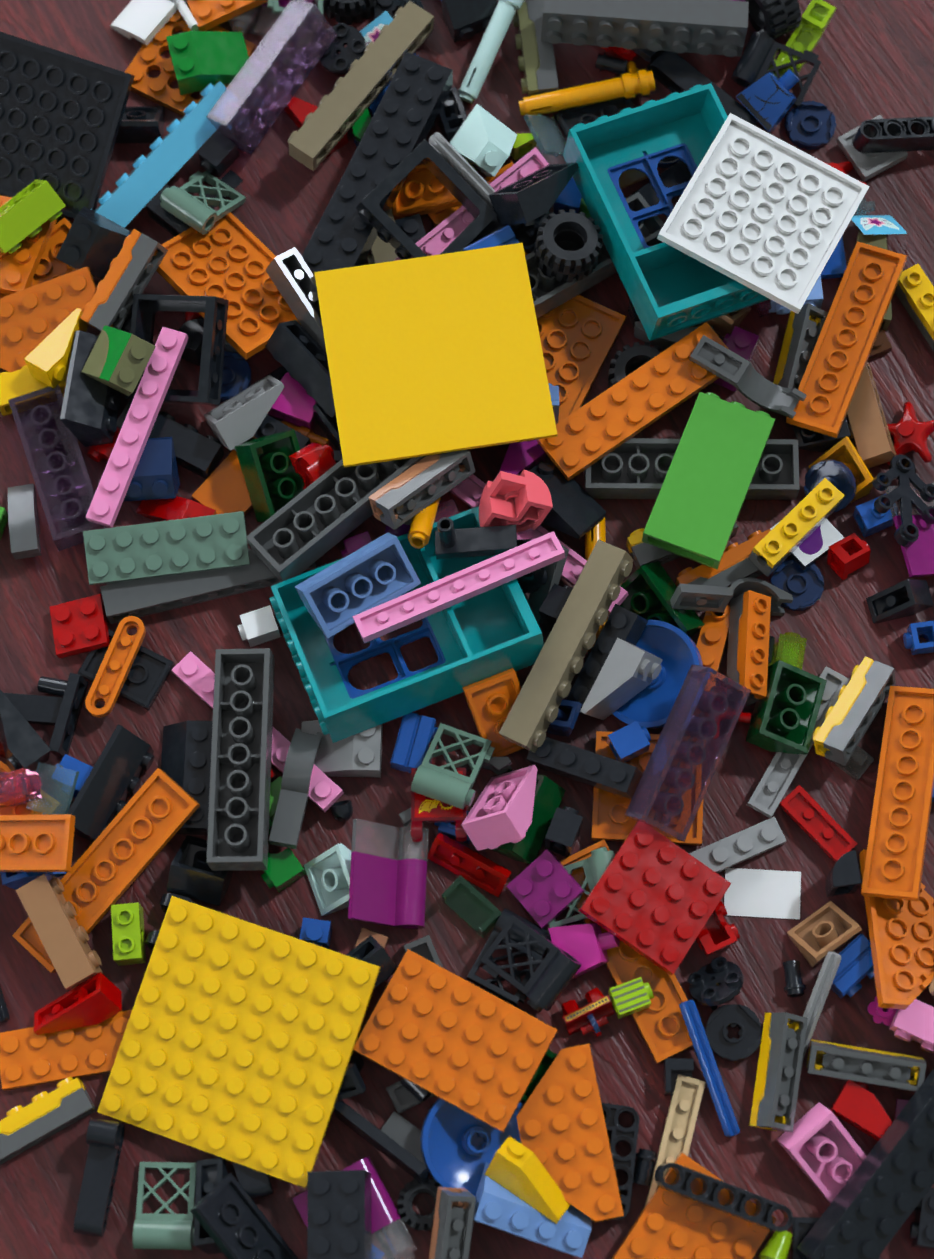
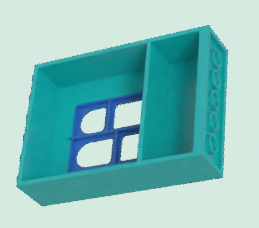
(662, 282)
(469, 638)

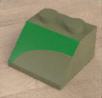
(118, 359)

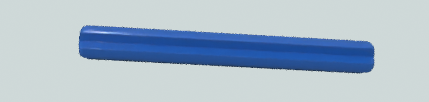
(709, 1068)

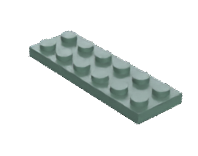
(166, 548)

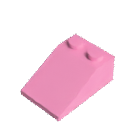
(502, 809)
(823, 1150)

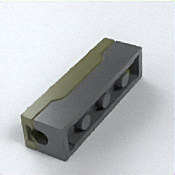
(537, 56)

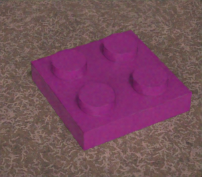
(545, 888)

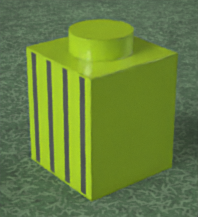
(631, 997)

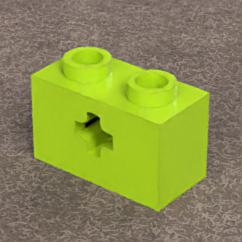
(128, 934)

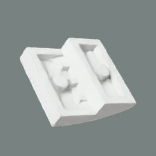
(144, 19)

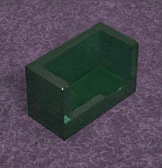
(471, 906)

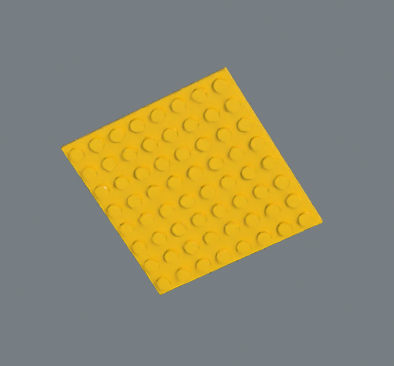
(434, 355)
(239, 1041)

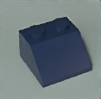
(156, 472)

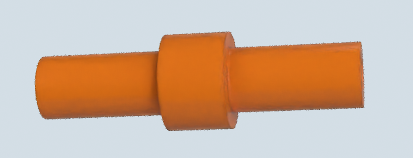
(308, 433)

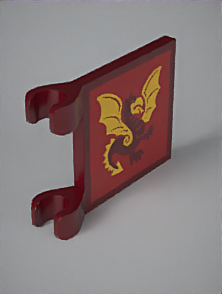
(431, 810)

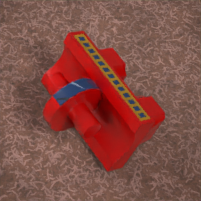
(590, 1016)

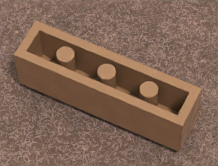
(869, 423)
(59, 930)

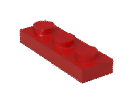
(817, 824)
(469, 864)

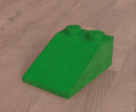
(206, 58)

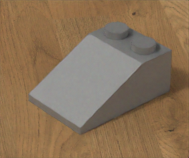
(242, 415)
(620, 679)
(350, 757)

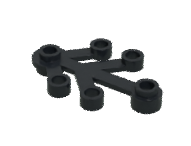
(904, 471)

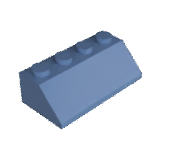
(358, 584)
(510, 1214)

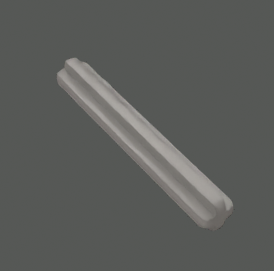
(462, 167)
(820, 993)

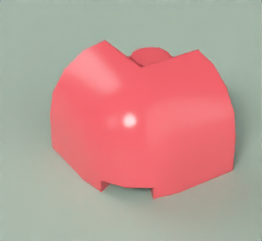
(515, 500)

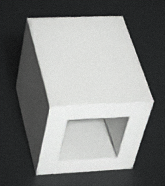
(258, 626)

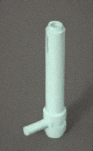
(488, 49)

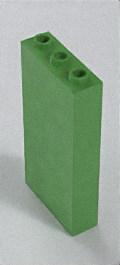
(708, 479)

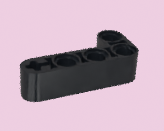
(627, 1135)
(99, 1177)

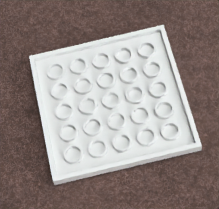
(763, 213)

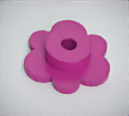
(879, 1015)

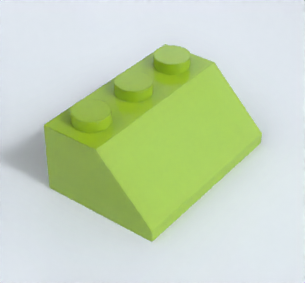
(26, 213)

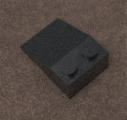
(531, 195)
(92, 242)
(573, 508)

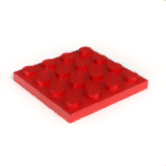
(655, 897)

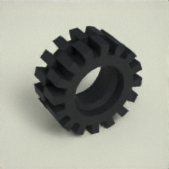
(405, 1200)

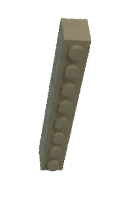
(359, 86)
(566, 646)

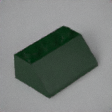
(269, 472)
(650, 598)
(789, 712)
(546, 800)

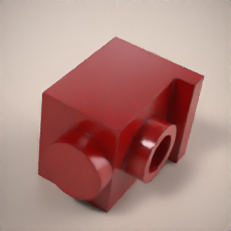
(848, 555)

